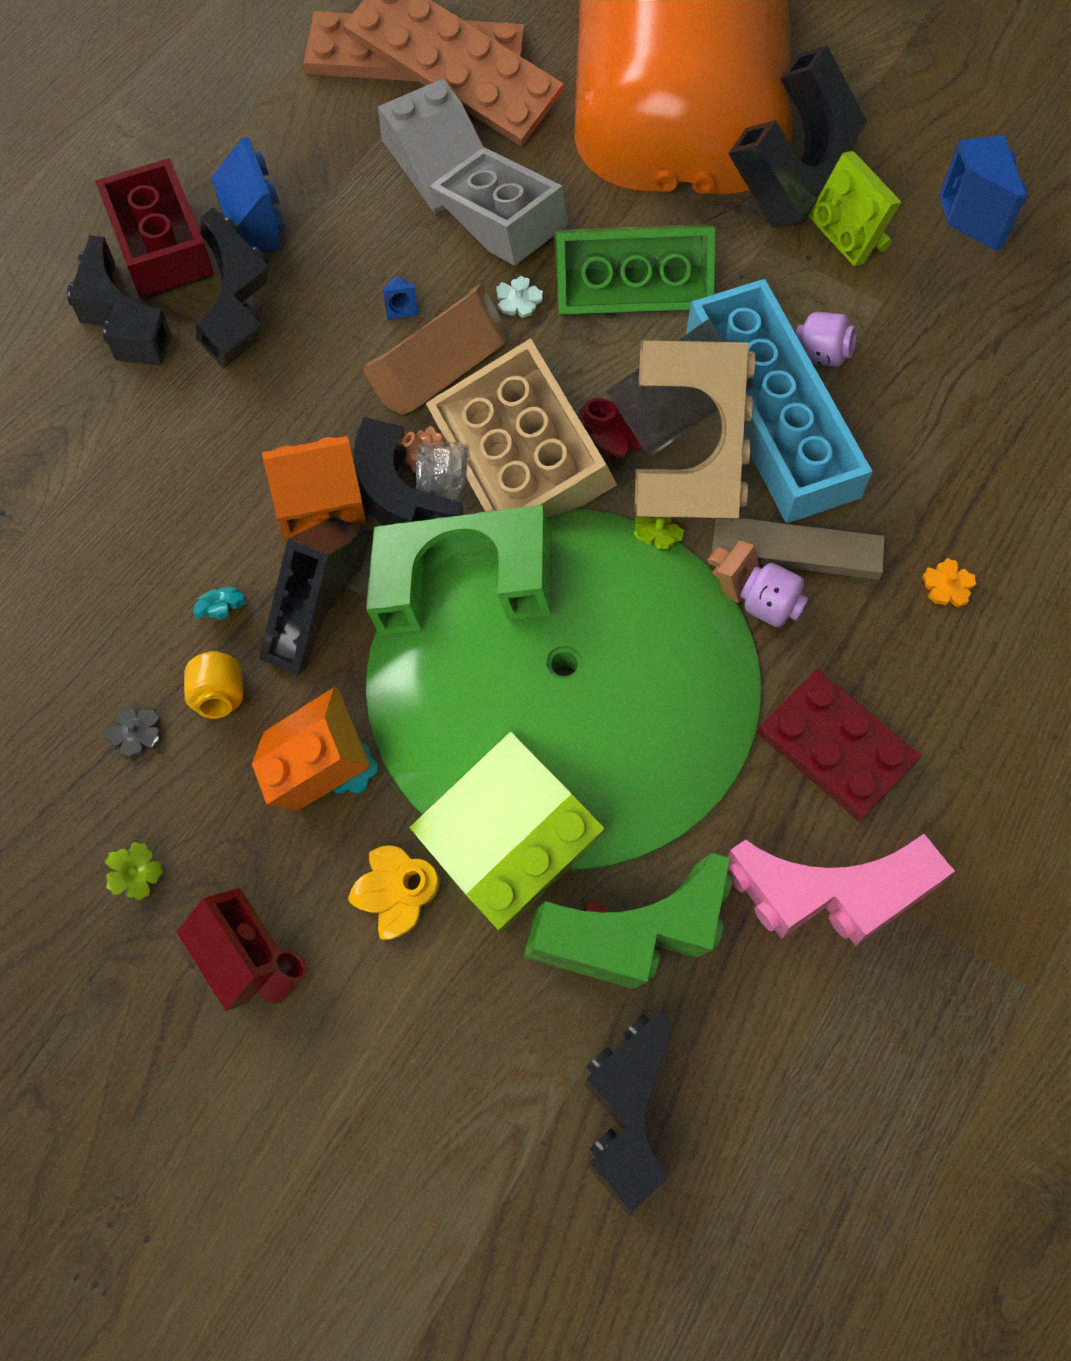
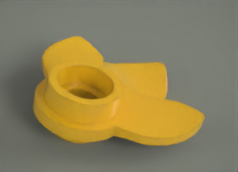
(388, 892)

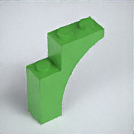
(622, 944)

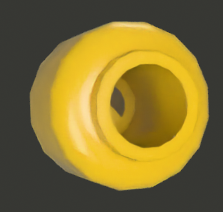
(213, 684)

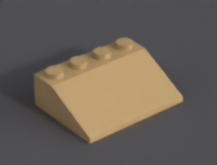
(521, 436)

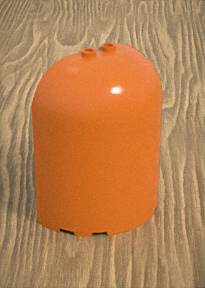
(676, 86)

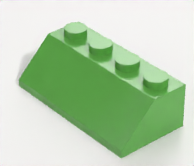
(633, 268)

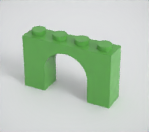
(412, 552)

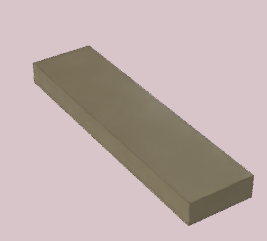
(804, 546)

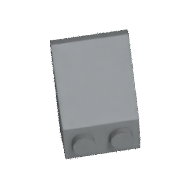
(428, 135)
(503, 204)

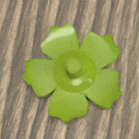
(657, 530)
(132, 871)

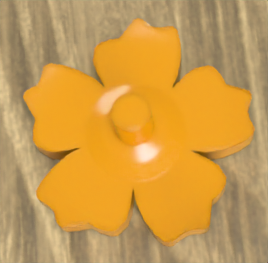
(948, 584)

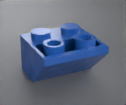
(983, 190)
(249, 197)

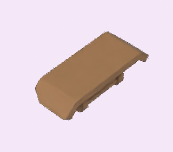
(437, 353)

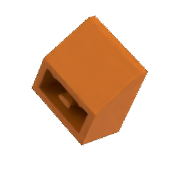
(313, 484)

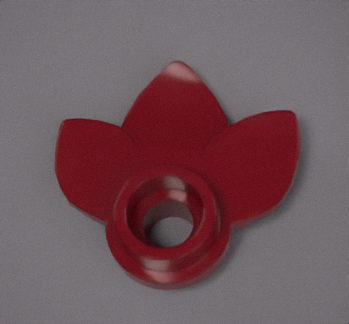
(608, 427)

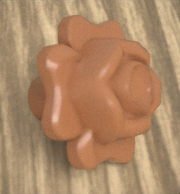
(412, 442)

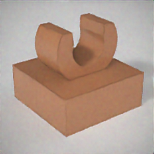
(734, 567)

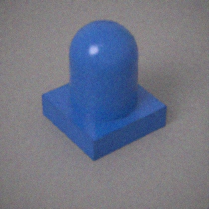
(400, 306)

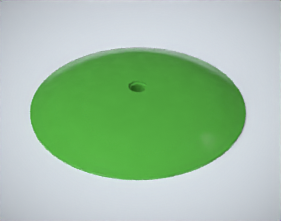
(640, 728)

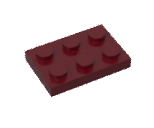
(838, 744)

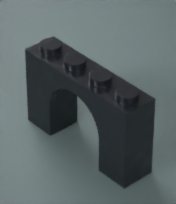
(831, 125)

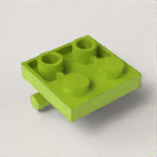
(855, 209)

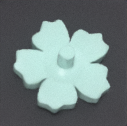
(518, 297)

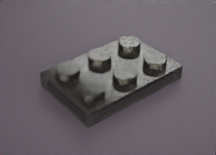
(665, 412)

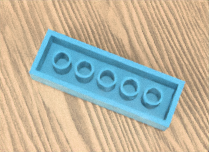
(794, 425)

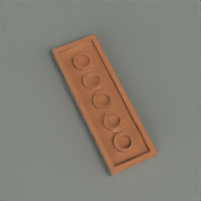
(336, 54)
(481, 72)

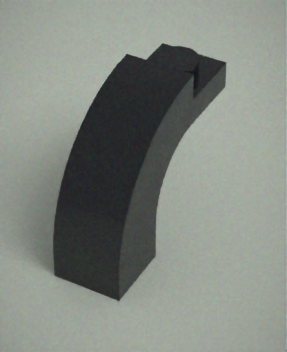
(377, 463)

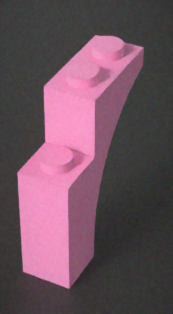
(856, 896)

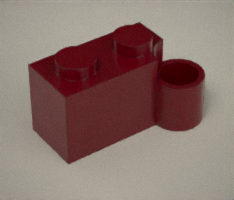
(239, 952)

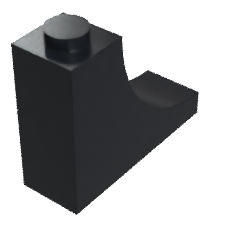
(310, 579)

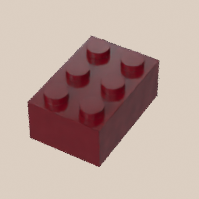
(154, 227)

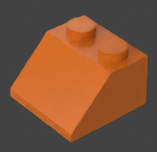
(309, 753)

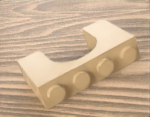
(714, 485)

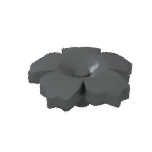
(134, 731)

